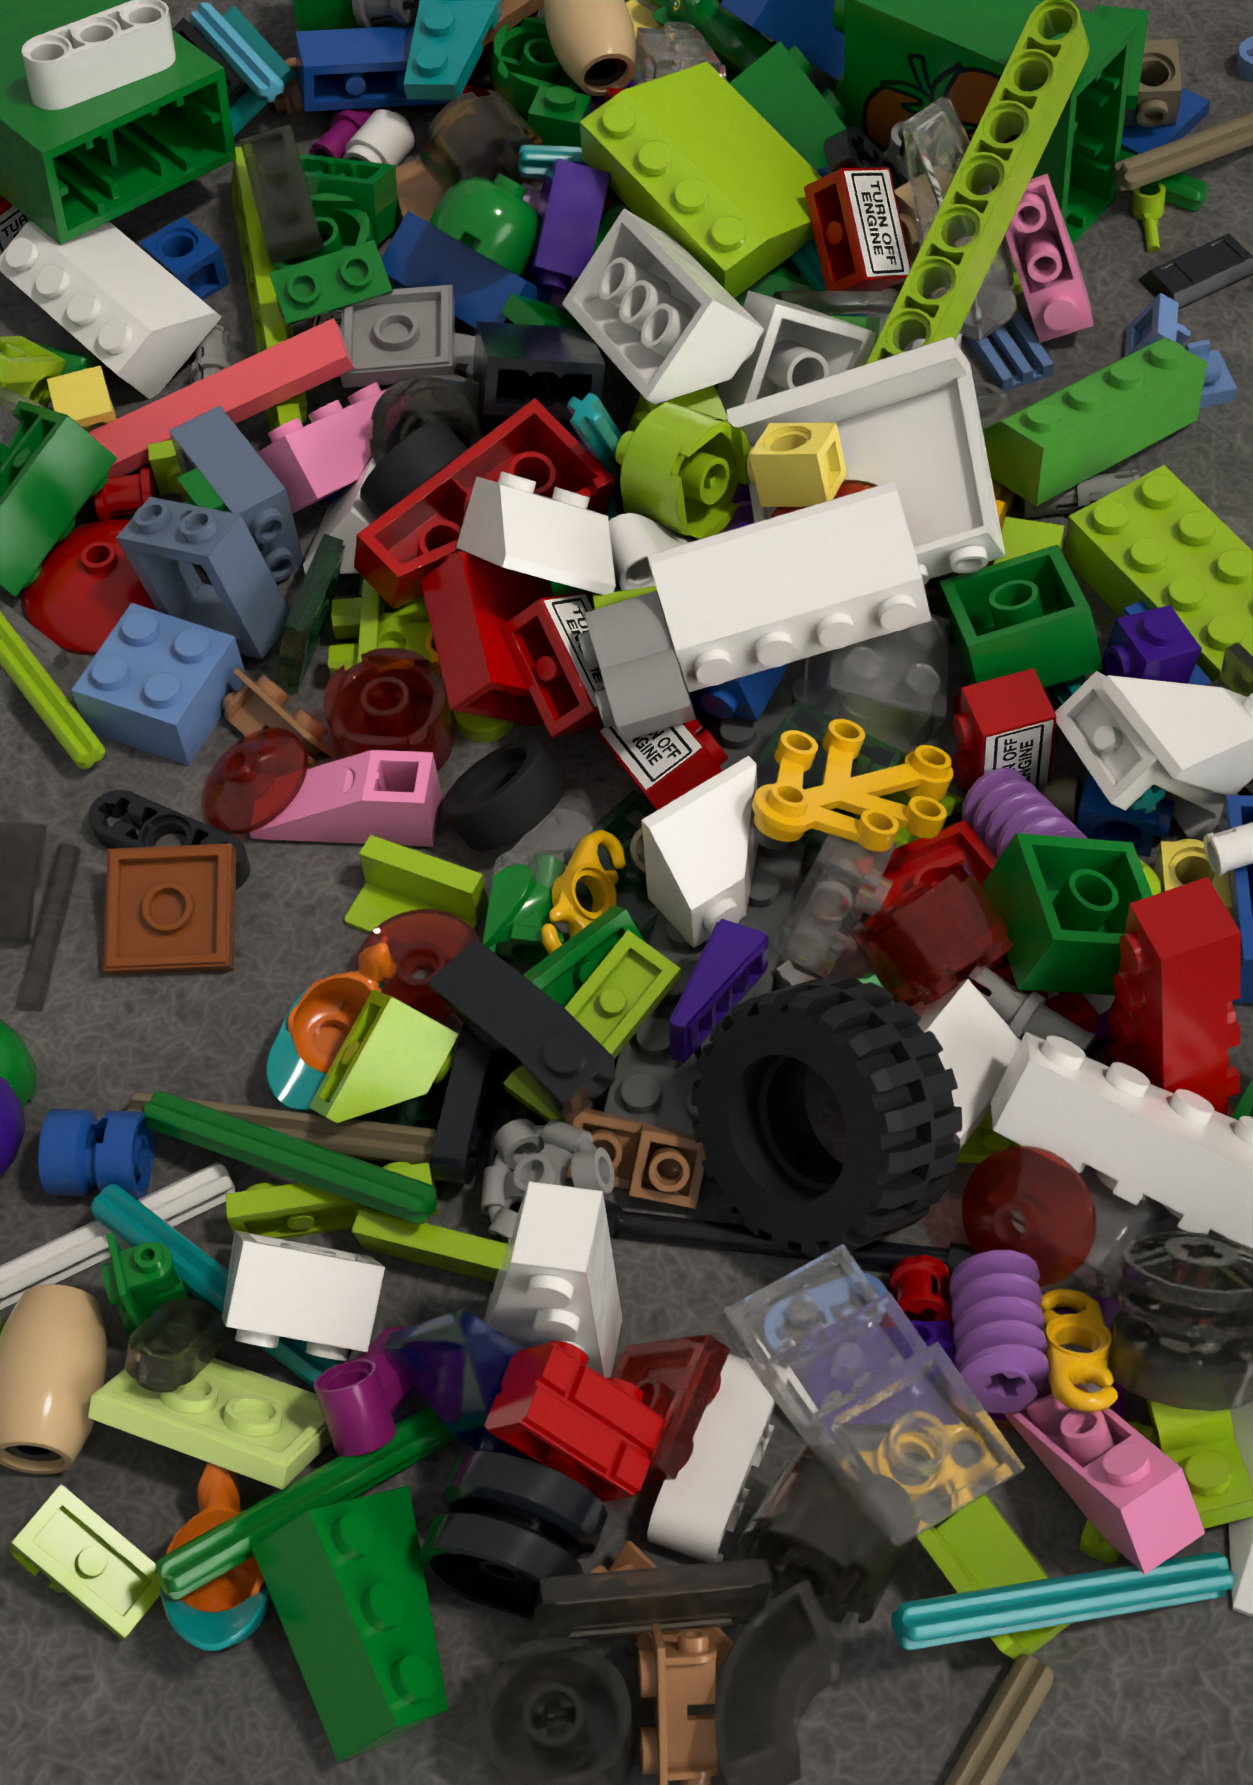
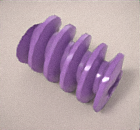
(1009, 804)
(999, 1328)

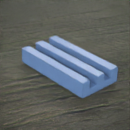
(1029, 344)

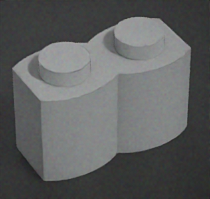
(637, 667)

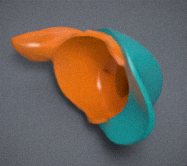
(319, 1027)
(234, 1602)

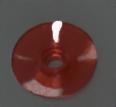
(254, 781)
(420, 942)
(1047, 1195)

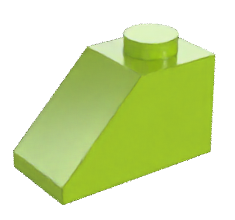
(384, 1060)

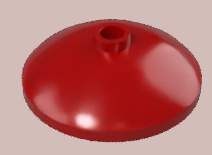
(84, 588)

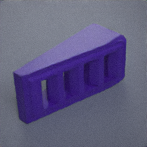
(723, 975)

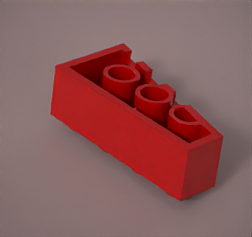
(427, 523)
(1177, 992)

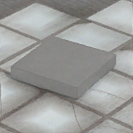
(400, 336)

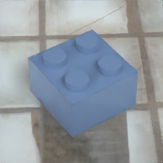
(159, 683)

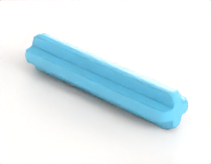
(237, 52)

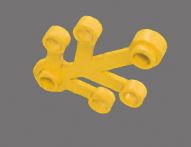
(788, 810)

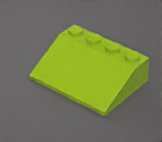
(704, 172)

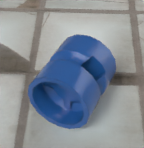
(91, 1153)

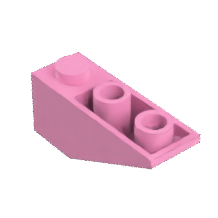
(1047, 264)
(326, 453)
(362, 795)
(1114, 1477)

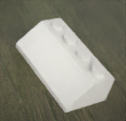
(112, 301)
(660, 313)
(790, 587)

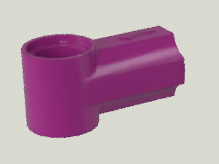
(362, 1397)

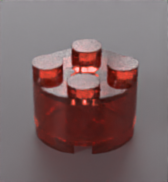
(389, 705)
(931, 935)

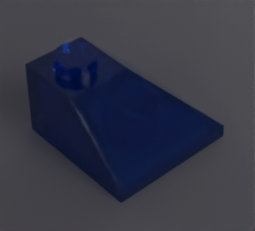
(458, 1371)

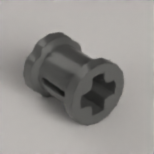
(379, 12)

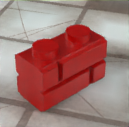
(576, 1420)

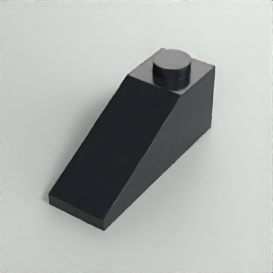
(525, 1030)

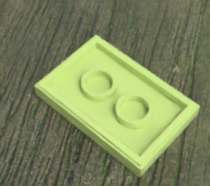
(224, 1419)

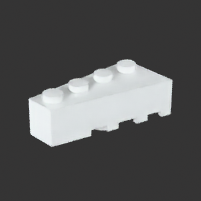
(1131, 1133)
(560, 1275)

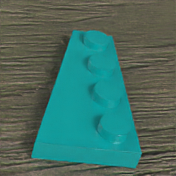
(447, 46)

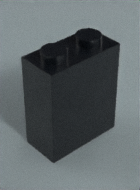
(534, 362)

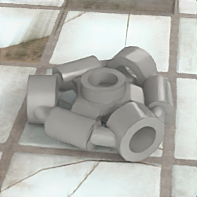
(539, 1156)

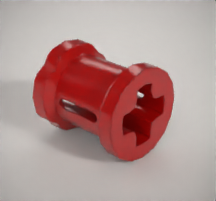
(125, 494)
(913, 1291)

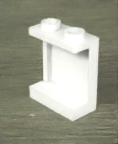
(1125, 764)

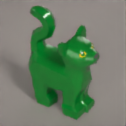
(730, 37)

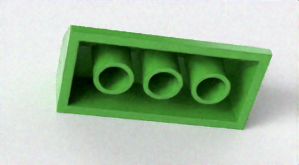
(1096, 421)

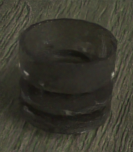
(1185, 1321)

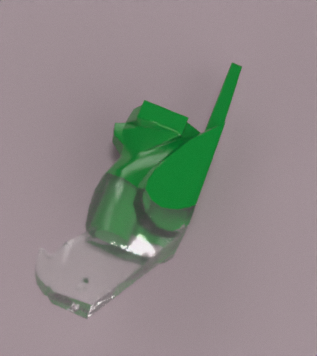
(524, 885)

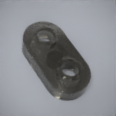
(175, 1344)

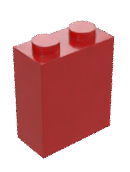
(465, 608)

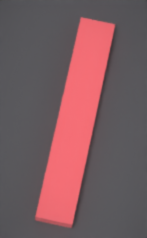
(239, 389)

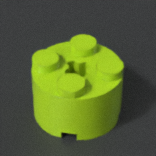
(683, 469)

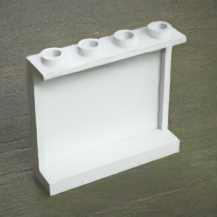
(911, 425)

